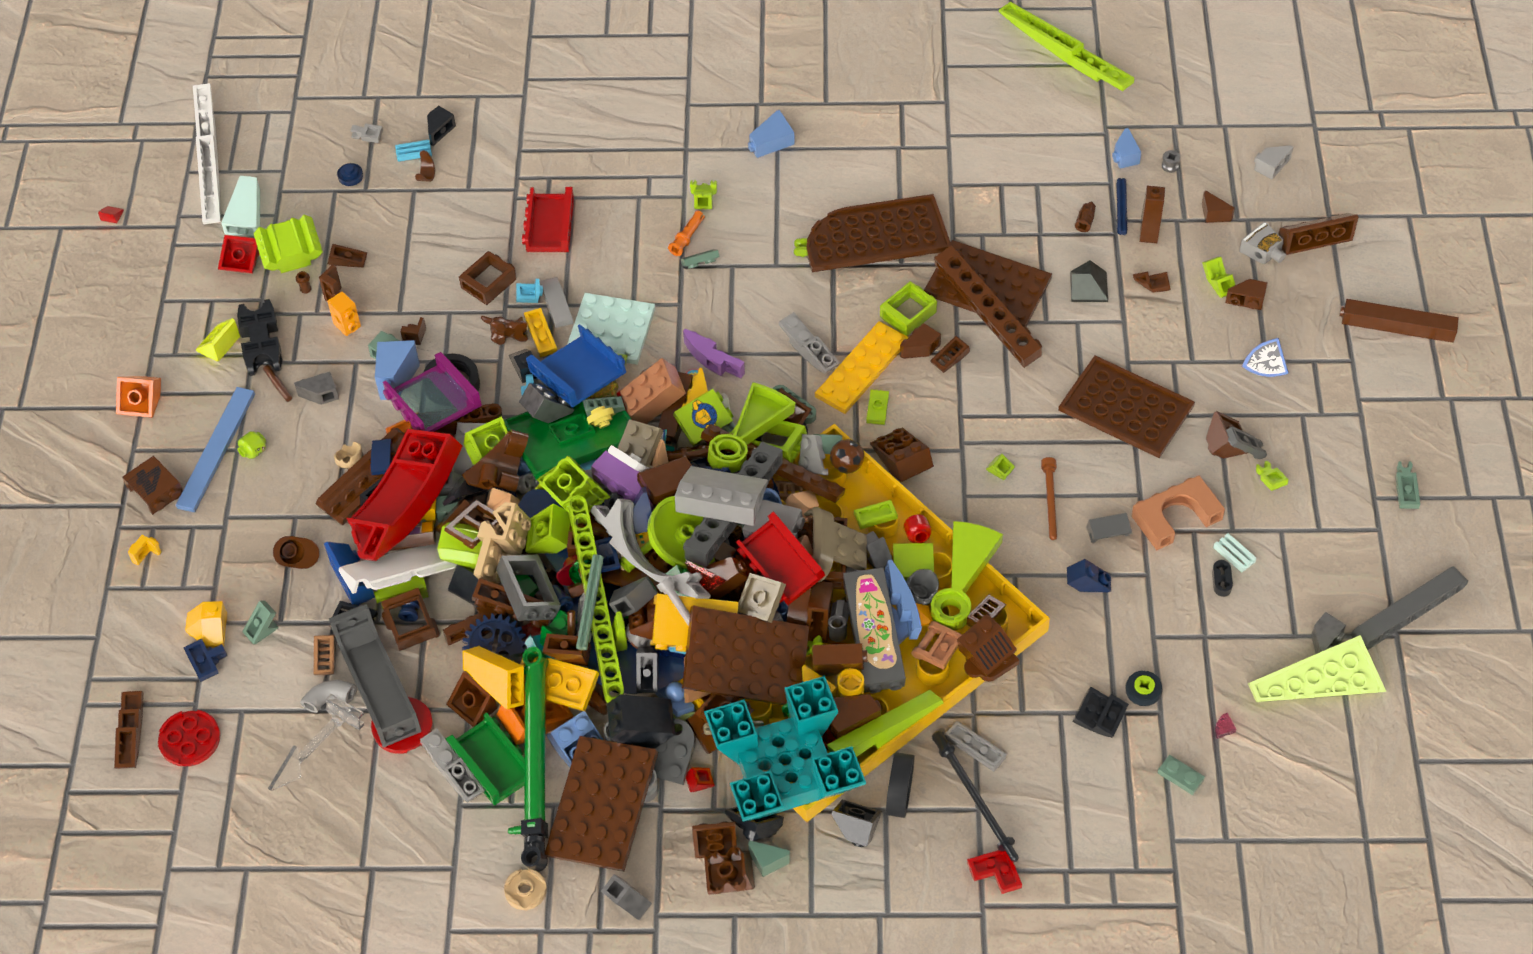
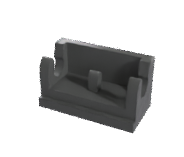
(1108, 527)

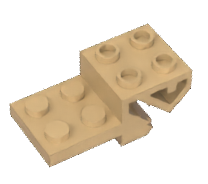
(515, 526)

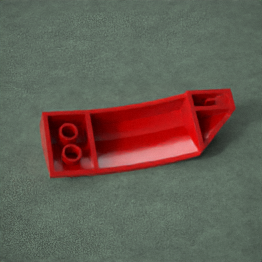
(404, 492)

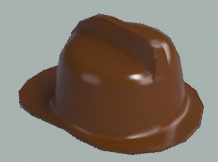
(295, 552)

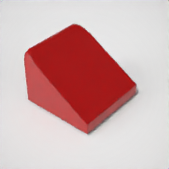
(110, 214)
(699, 779)

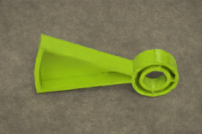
(760, 413)
(971, 551)

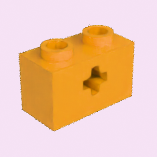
(344, 313)

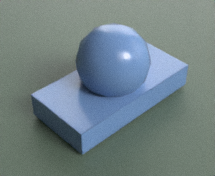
(676, 694)

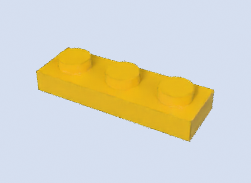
(540, 332)

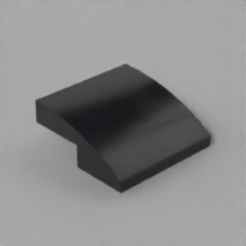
(1100, 713)

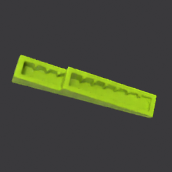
(888, 725)

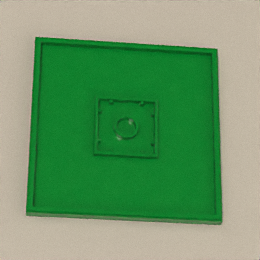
(565, 437)

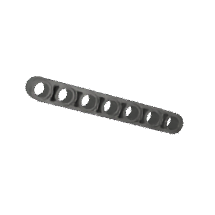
(1410, 607)

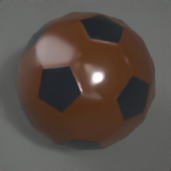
(847, 456)

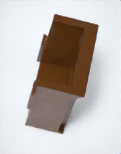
(415, 636)

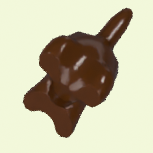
(505, 328)

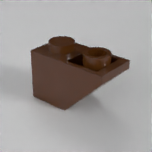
(1247, 294)
(921, 343)

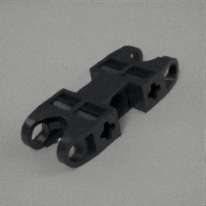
(261, 347)

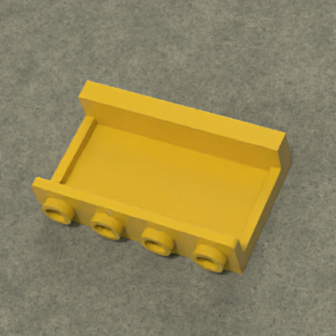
(669, 625)

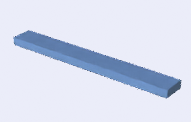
(215, 450)

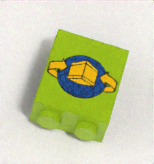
(701, 413)

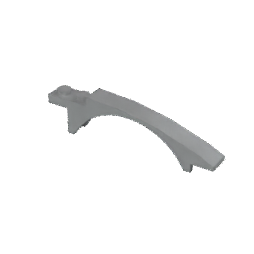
(620, 526)

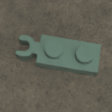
(1407, 487)

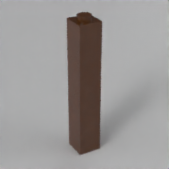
(1399, 320)

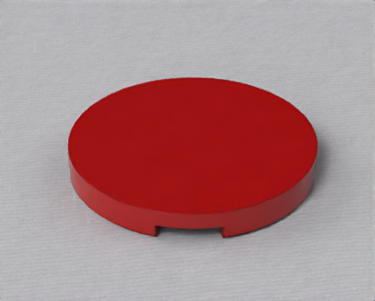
(426, 724)
(188, 738)

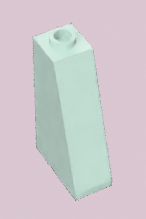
(243, 211)

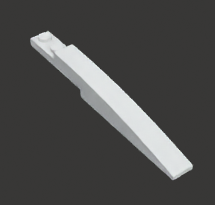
(207, 154)

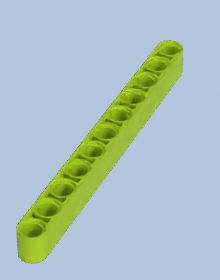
(598, 626)

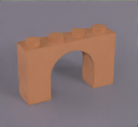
(1192, 494)

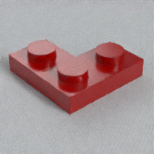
(998, 865)

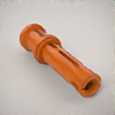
(683, 238)

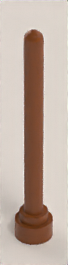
(1049, 466)

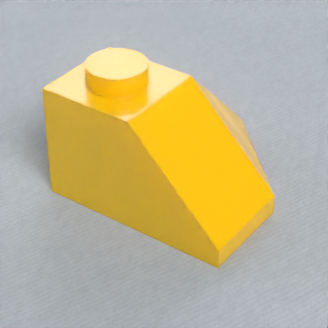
(208, 623)

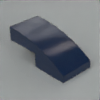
(380, 456)

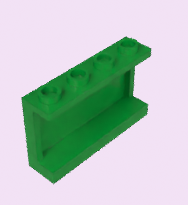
(491, 758)

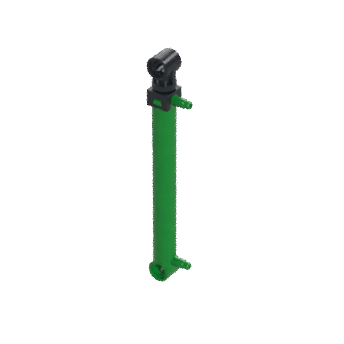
(534, 825)

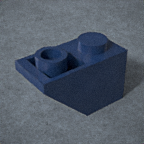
(1088, 577)

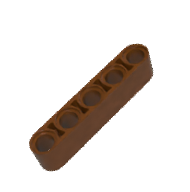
(483, 414)

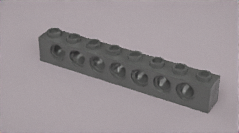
(713, 532)

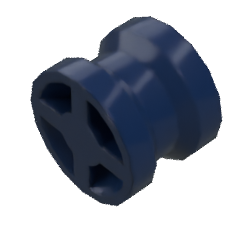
(409, 611)

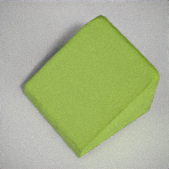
(1000, 467)

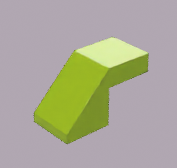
(1217, 276)

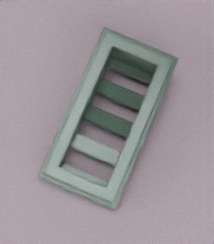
(591, 404)

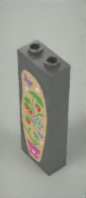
(874, 628)

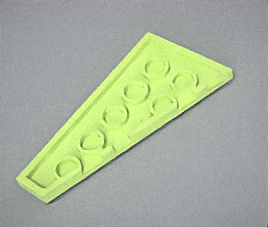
(1333, 672)

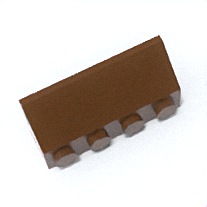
(1318, 233)

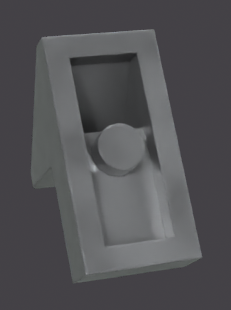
(877, 551)

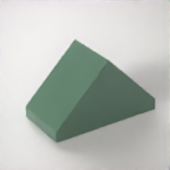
(768, 857)

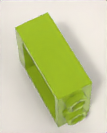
(899, 321)

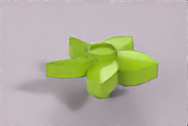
(817, 641)

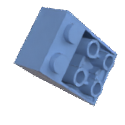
(567, 735)

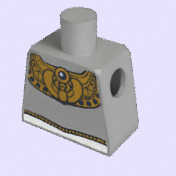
(1263, 245)

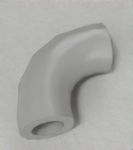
(318, 694)

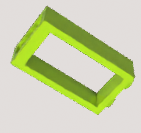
(793, 444)

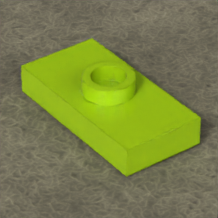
(877, 407)
(875, 514)

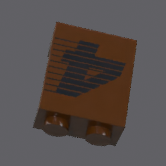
(153, 484)

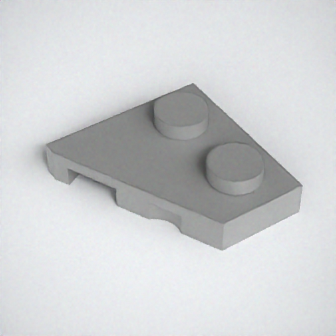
(812, 454)

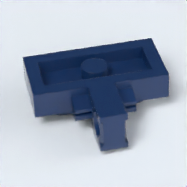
(204, 658)

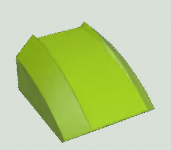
(484, 439)
(455, 551)

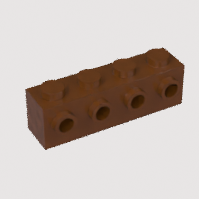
(494, 596)

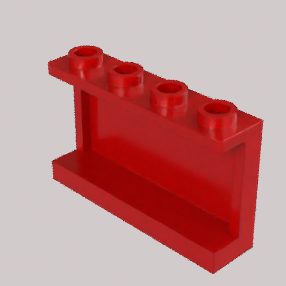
(548, 221)
(781, 558)

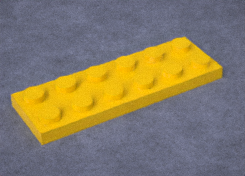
(861, 367)

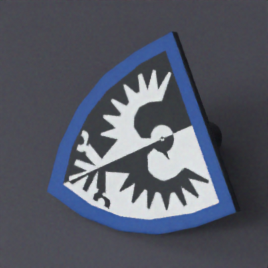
(1267, 359)

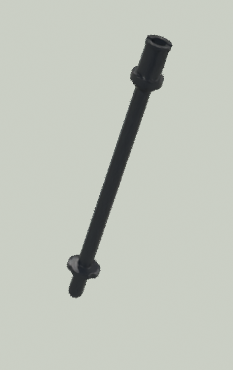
(947, 750)

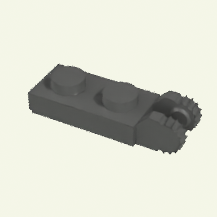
(1246, 442)

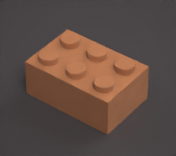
(652, 391)

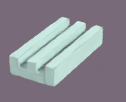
(1237, 550)

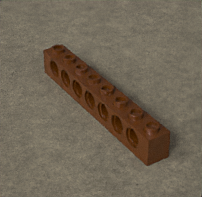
(1024, 354)

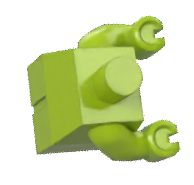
(703, 194)

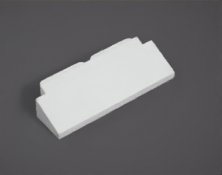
(395, 568)

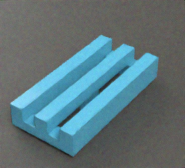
(412, 150)

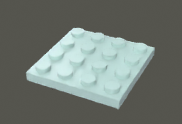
(616, 322)

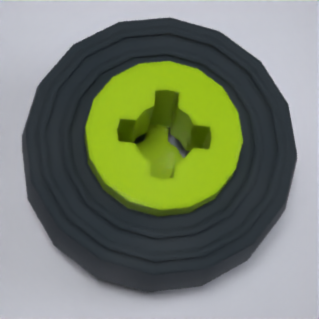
(1141, 695)

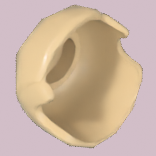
(348, 455)

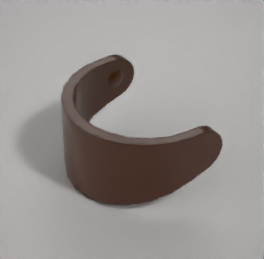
(427, 169)

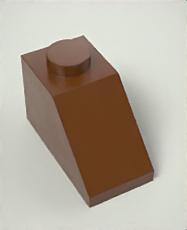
(564, 649)

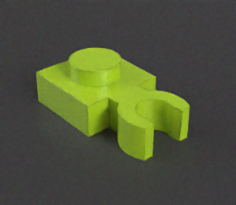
(1271, 477)

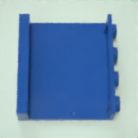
(578, 368)

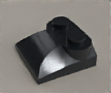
(756, 828)

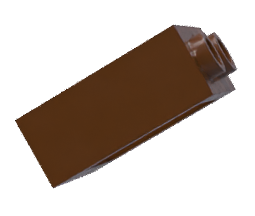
(489, 293)

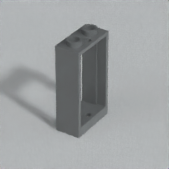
(527, 565)

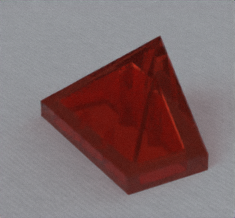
(709, 580)

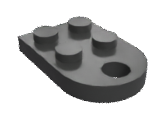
(675, 755)

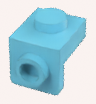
(529, 292)

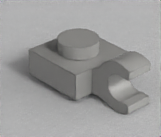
(368, 133)

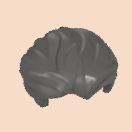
(923, 585)

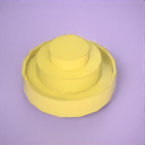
(601, 417)

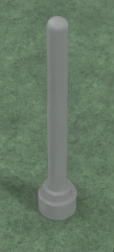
(668, 588)

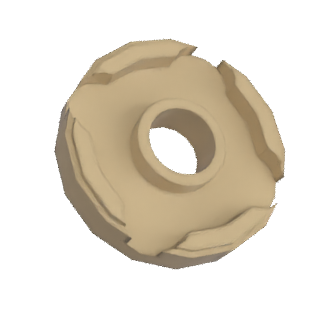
(527, 900)

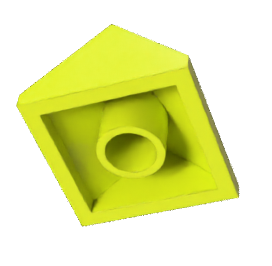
(219, 340)

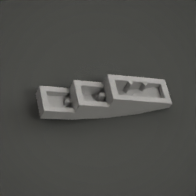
(556, 302)

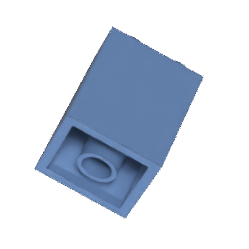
(395, 363)

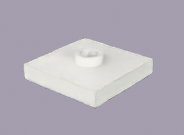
(631, 460)

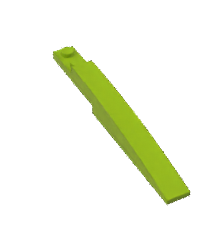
(1066, 47)

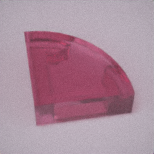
(1224, 726)

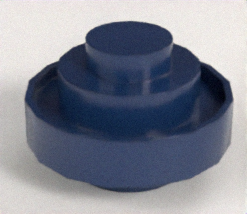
(350, 174)

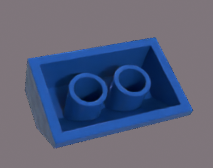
(341, 555)

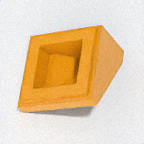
(924, 614)

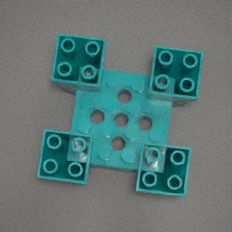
(798, 737)

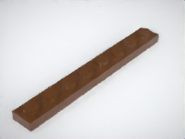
(789, 471)

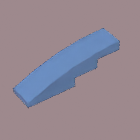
(902, 597)

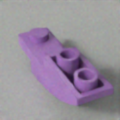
(706, 353)

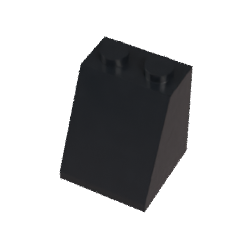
(640, 720)

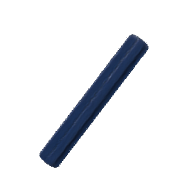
(1121, 206)

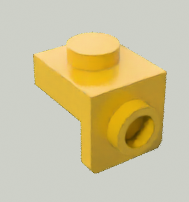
(142, 547)

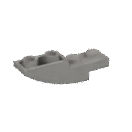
(807, 345)
(451, 766)

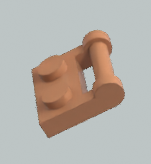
(943, 647)

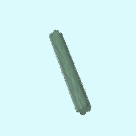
(589, 603)

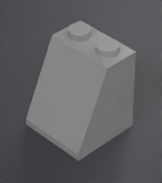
(789, 515)

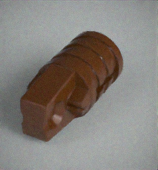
(1085, 217)

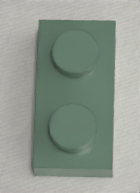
(693, 260)
(1181, 774)

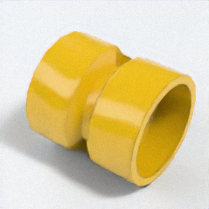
(850, 683)

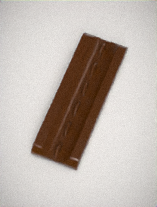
(343, 497)

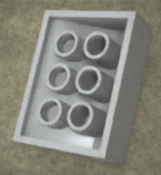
(720, 495)

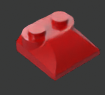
(238, 254)

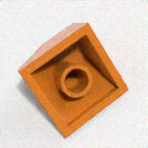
(137, 395)

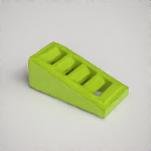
(619, 632)

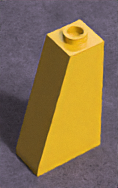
(496, 675)

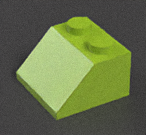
(548, 531)

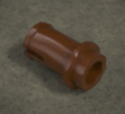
(302, 279)

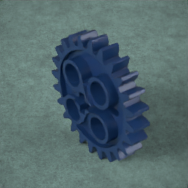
(475, 638)

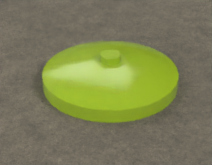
(670, 530)

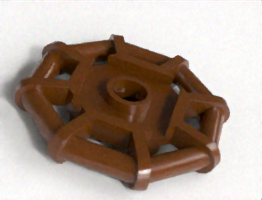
(691, 453)

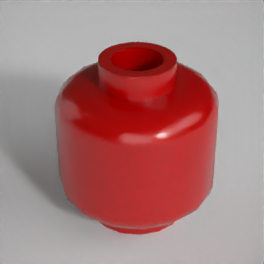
(917, 528)

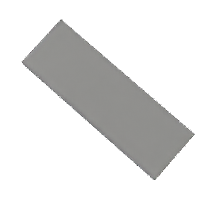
(975, 746)

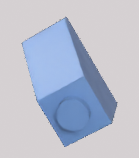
(1126, 150)

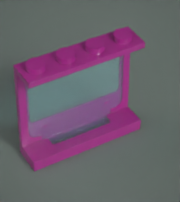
(434, 396)

